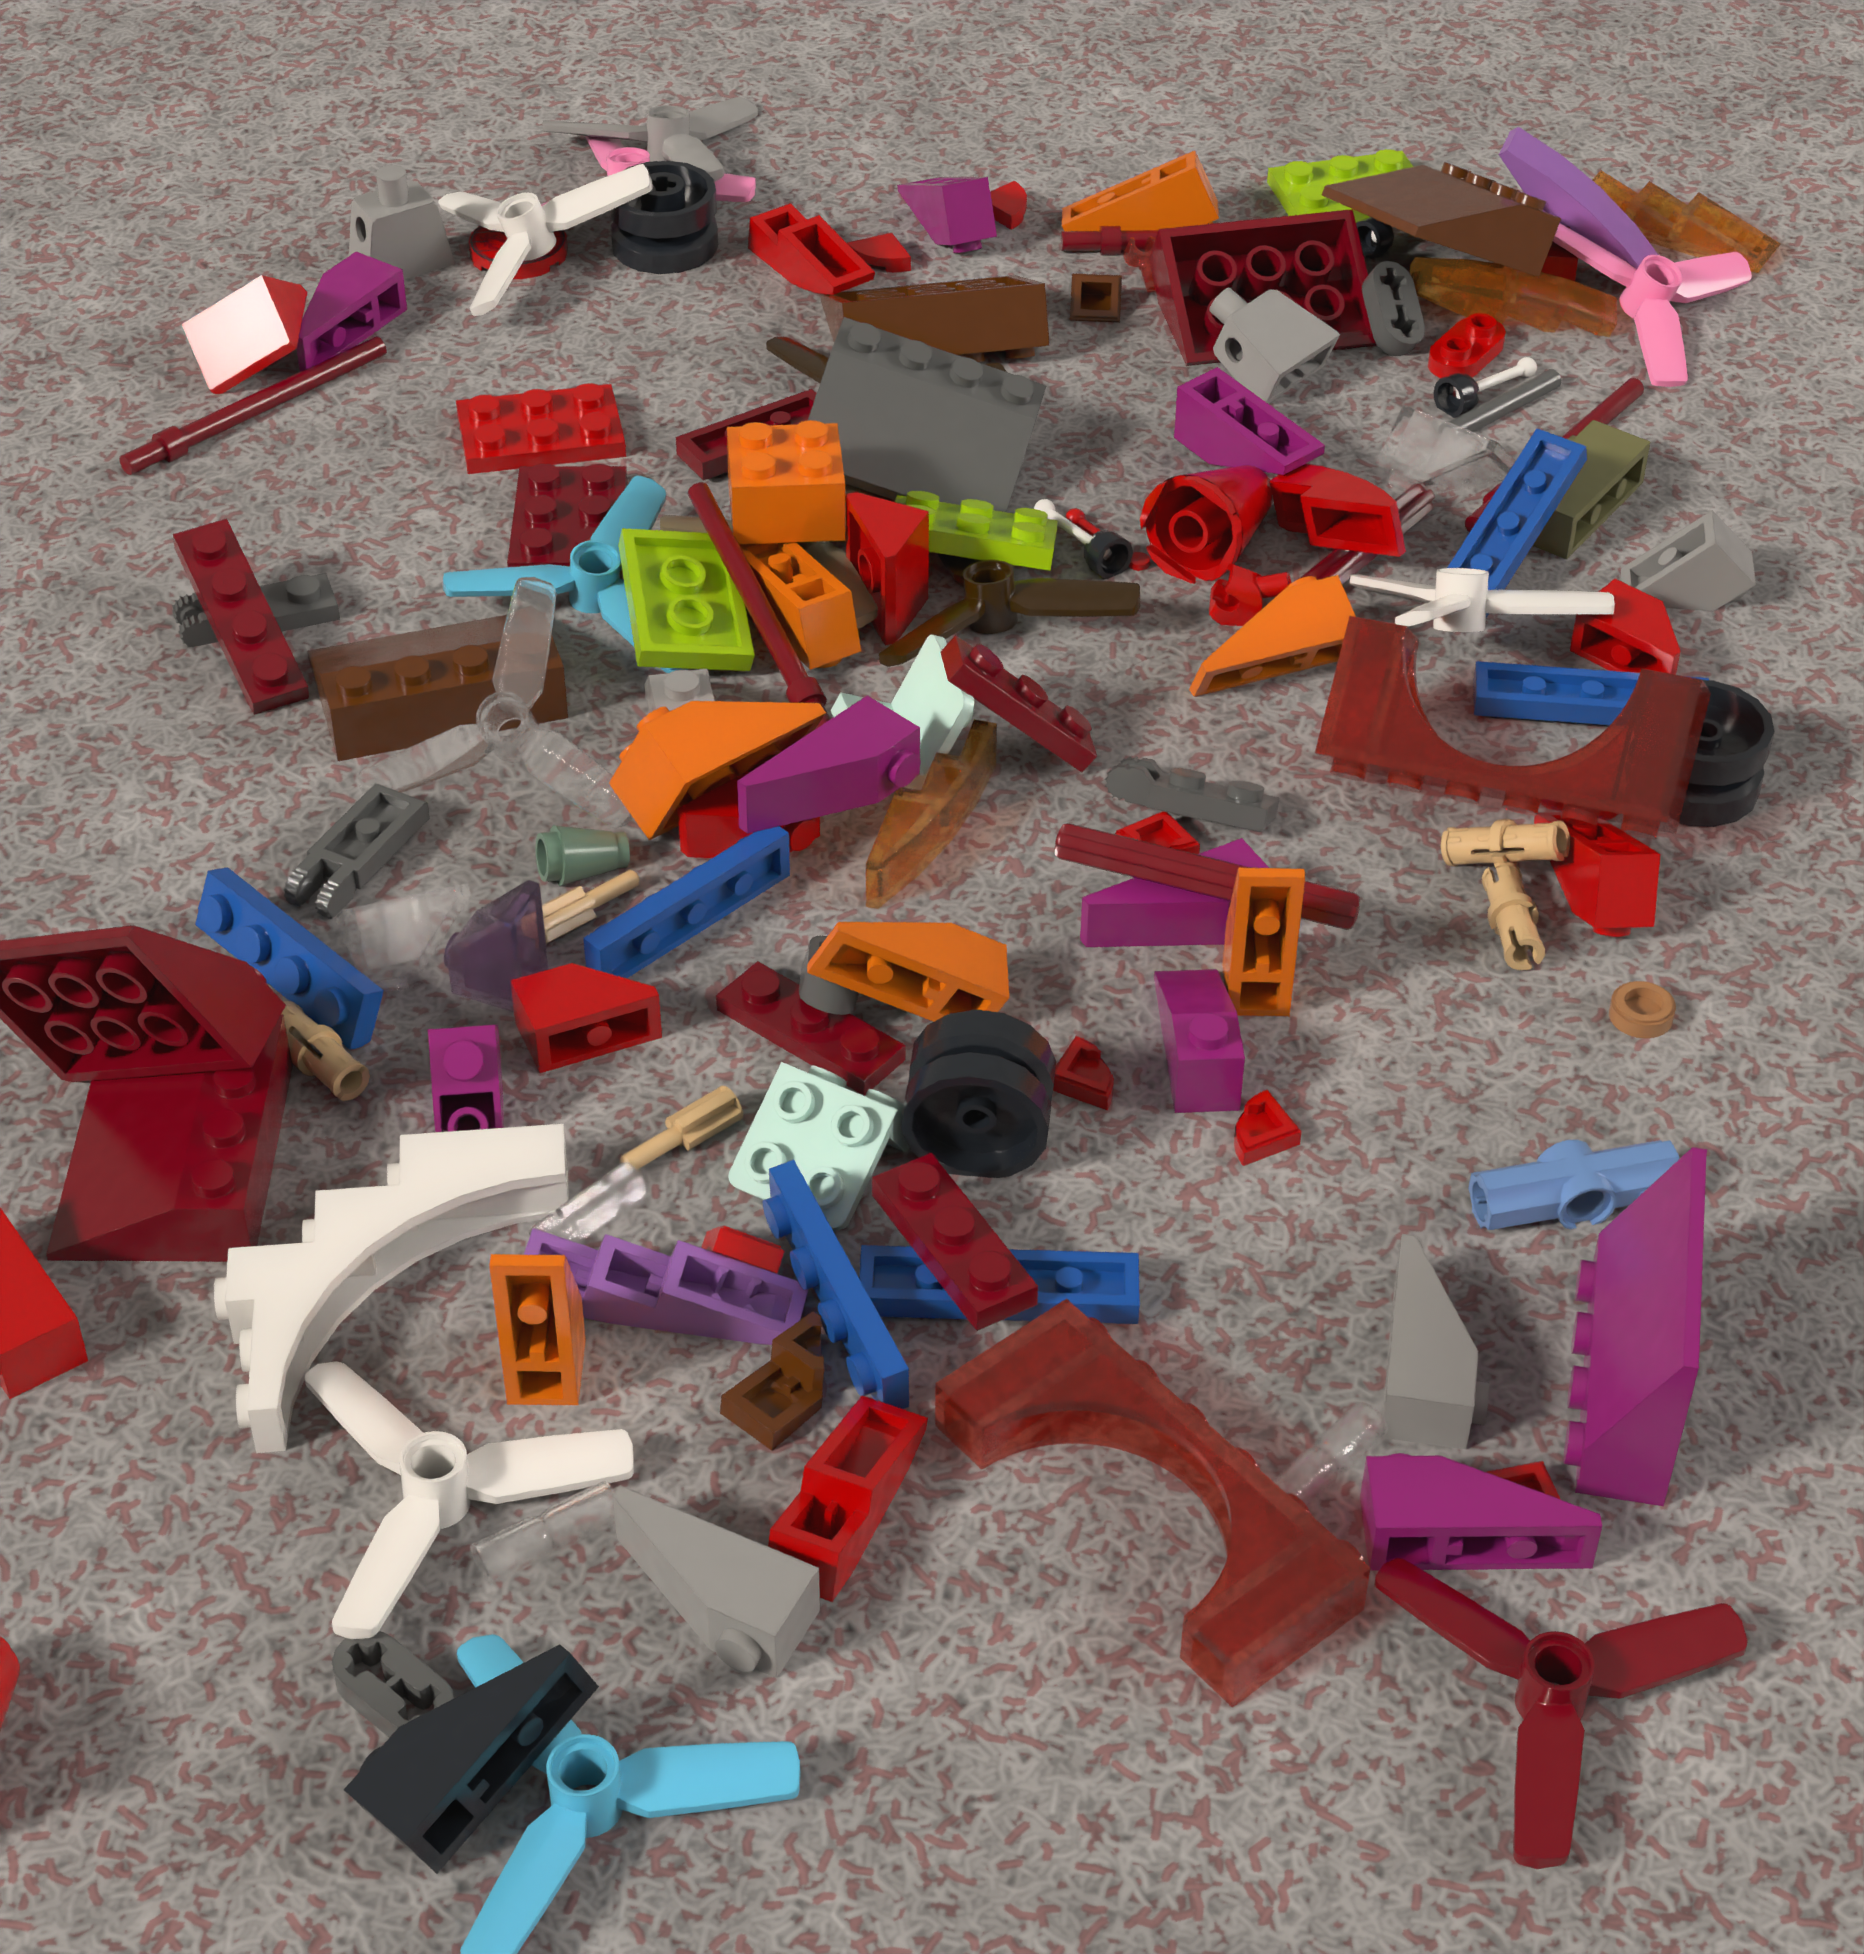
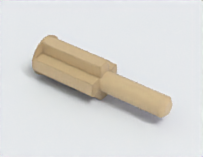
(576, 907)
(690, 1126)

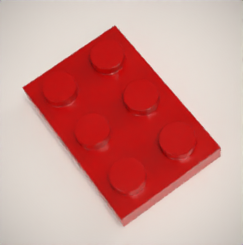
(540, 428)

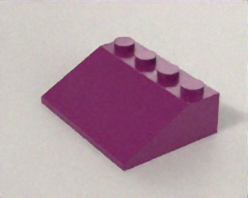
(1639, 1339)

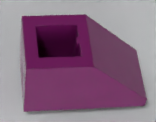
(466, 1078)

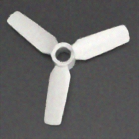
(531, 226)
(1463, 599)
(442, 1481)

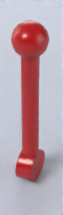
(1140, 560)

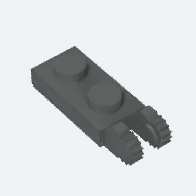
(293, 602)
(1187, 794)
(356, 848)

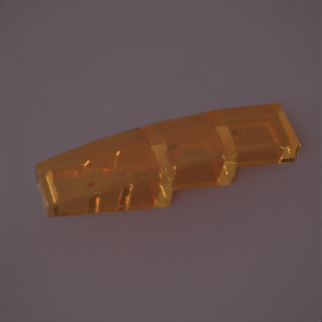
(1693, 229)
(1502, 292)
(928, 819)

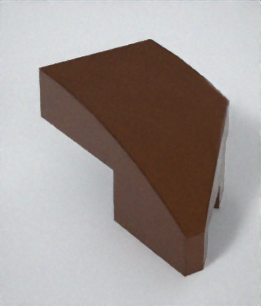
(784, 1390)

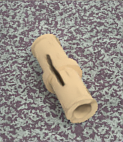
(1505, 842)
(1513, 916)
(336, 1068)

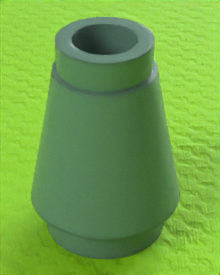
(579, 853)

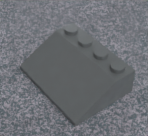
(925, 418)

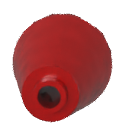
(1200, 520)

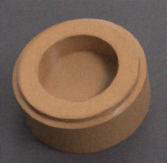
(1642, 1009)

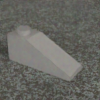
(1430, 1360)
(729, 1589)

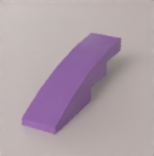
(1573, 197)
(677, 1293)

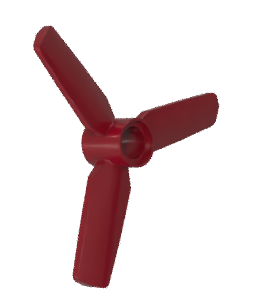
(1605, 1666)

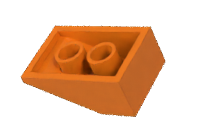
(699, 749)

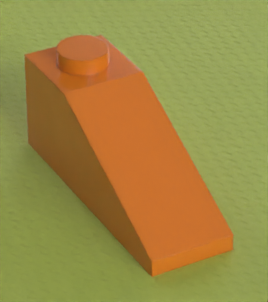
(1155, 200)
(807, 601)
(1290, 634)
(1263, 940)
(916, 966)
(538, 1328)

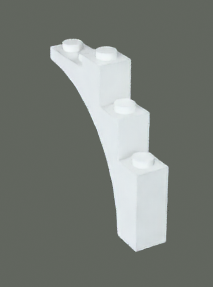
(295, 1295)

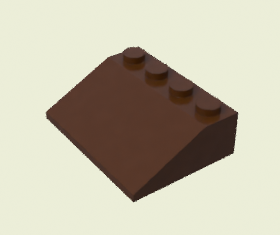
(1456, 212)
(953, 315)
(418, 685)

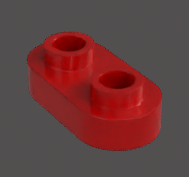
(1467, 346)

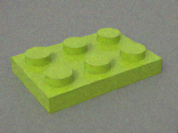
(1301, 183)
(987, 534)
(683, 602)

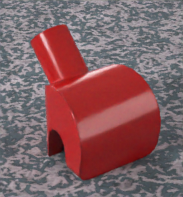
(1243, 594)

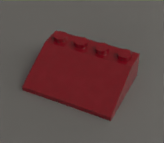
(1303, 256)
(133, 1004)
(174, 1163)

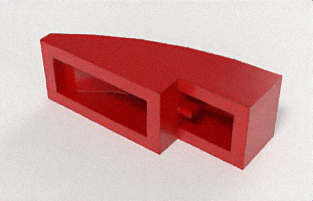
(806, 251)
(1338, 510)
(848, 1490)

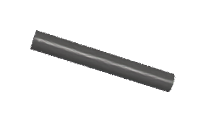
(1509, 401)

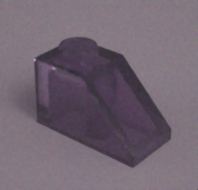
(497, 946)

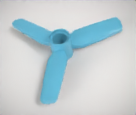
(594, 564)
(645, 1784)

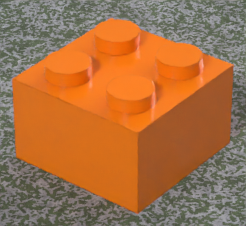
(786, 483)

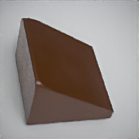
(1095, 298)

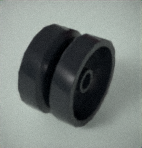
(671, 224)
(1728, 758)
(979, 1094)

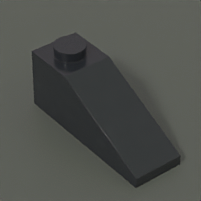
(461, 1759)

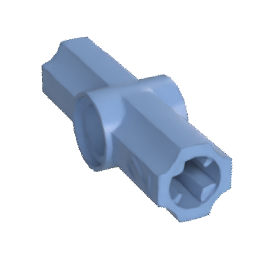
(1568, 1184)

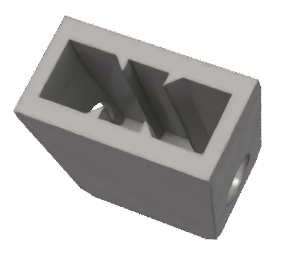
(399, 225)
(1270, 341)

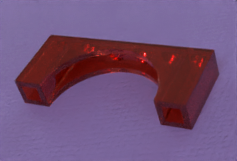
(1625, 775)
(1073, 1384)

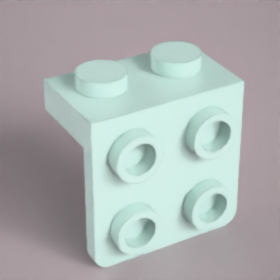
(927, 702)
(828, 1134)

